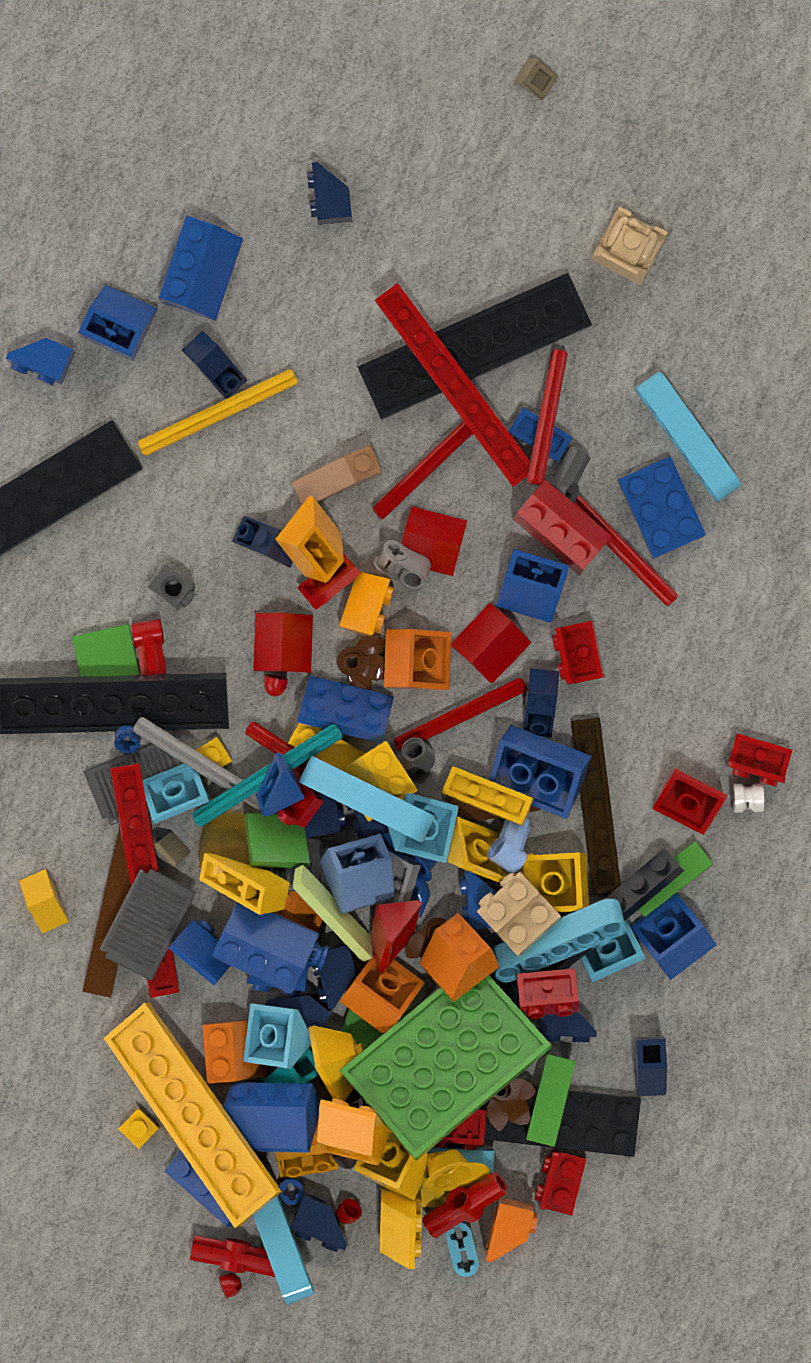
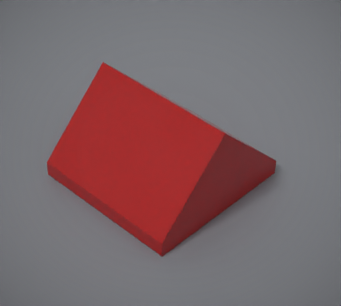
(435, 537)
(283, 642)
(491, 643)
(689, 801)
(392, 929)

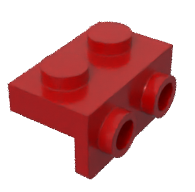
(578, 653)
(760, 759)

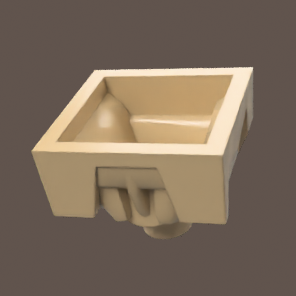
(629, 246)

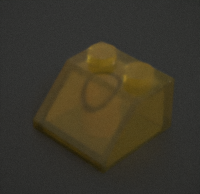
(226, 838)

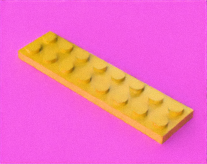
(192, 1115)

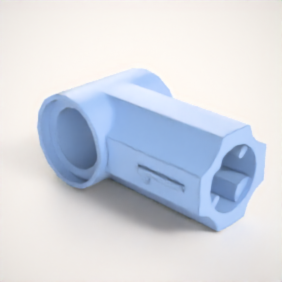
(508, 848)

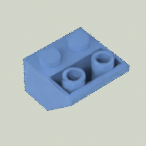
(359, 873)

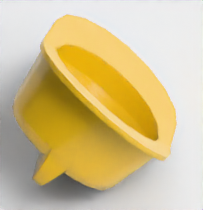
(452, 1170)

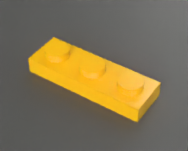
(487, 796)

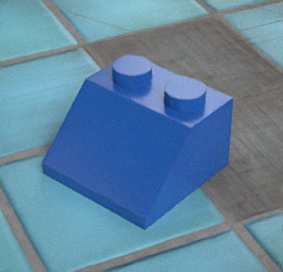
(673, 936)
(196, 948)

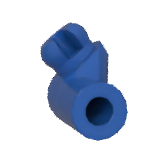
(421, 893)

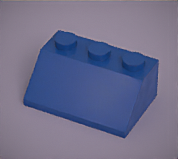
(200, 268)
(540, 770)
(265, 946)
(274, 1115)

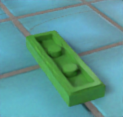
(694, 863)
(550, 1100)

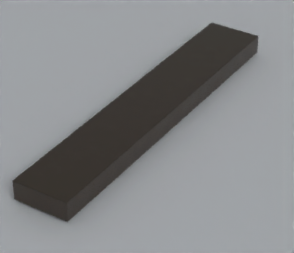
(597, 808)

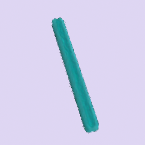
(252, 783)

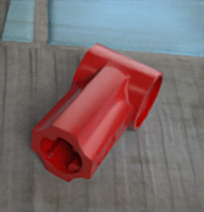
(148, 640)

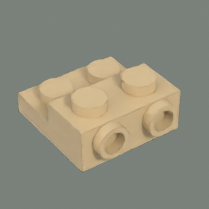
(518, 913)

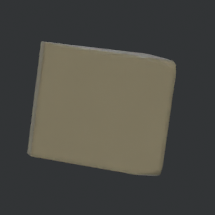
(536, 78)
(172, 849)

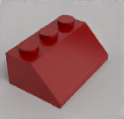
(562, 527)

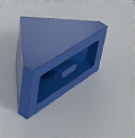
(279, 787)

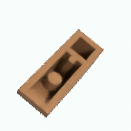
(338, 476)

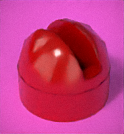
(275, 685)
(348, 1211)
(230, 1284)

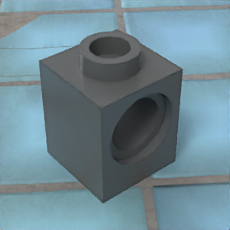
(160, 584)

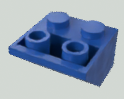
(117, 322)
(532, 586)

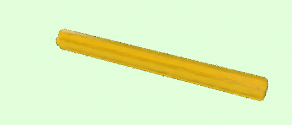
(217, 412)

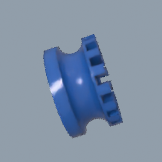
(127, 747)
(318, 956)
(299, 1195)

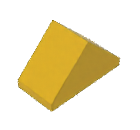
(43, 901)

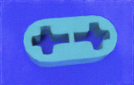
(455, 1250)

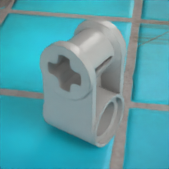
(404, 566)

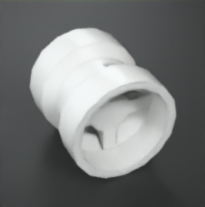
(748, 798)

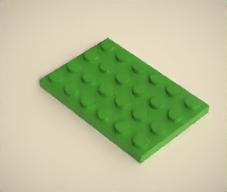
(444, 1063)

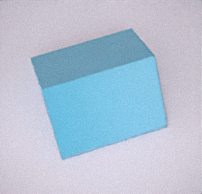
(174, 792)
(439, 836)
(612, 955)
(275, 1036)

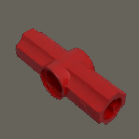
(465, 1204)
(231, 1255)

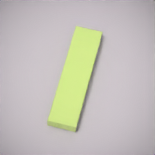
(326, 907)

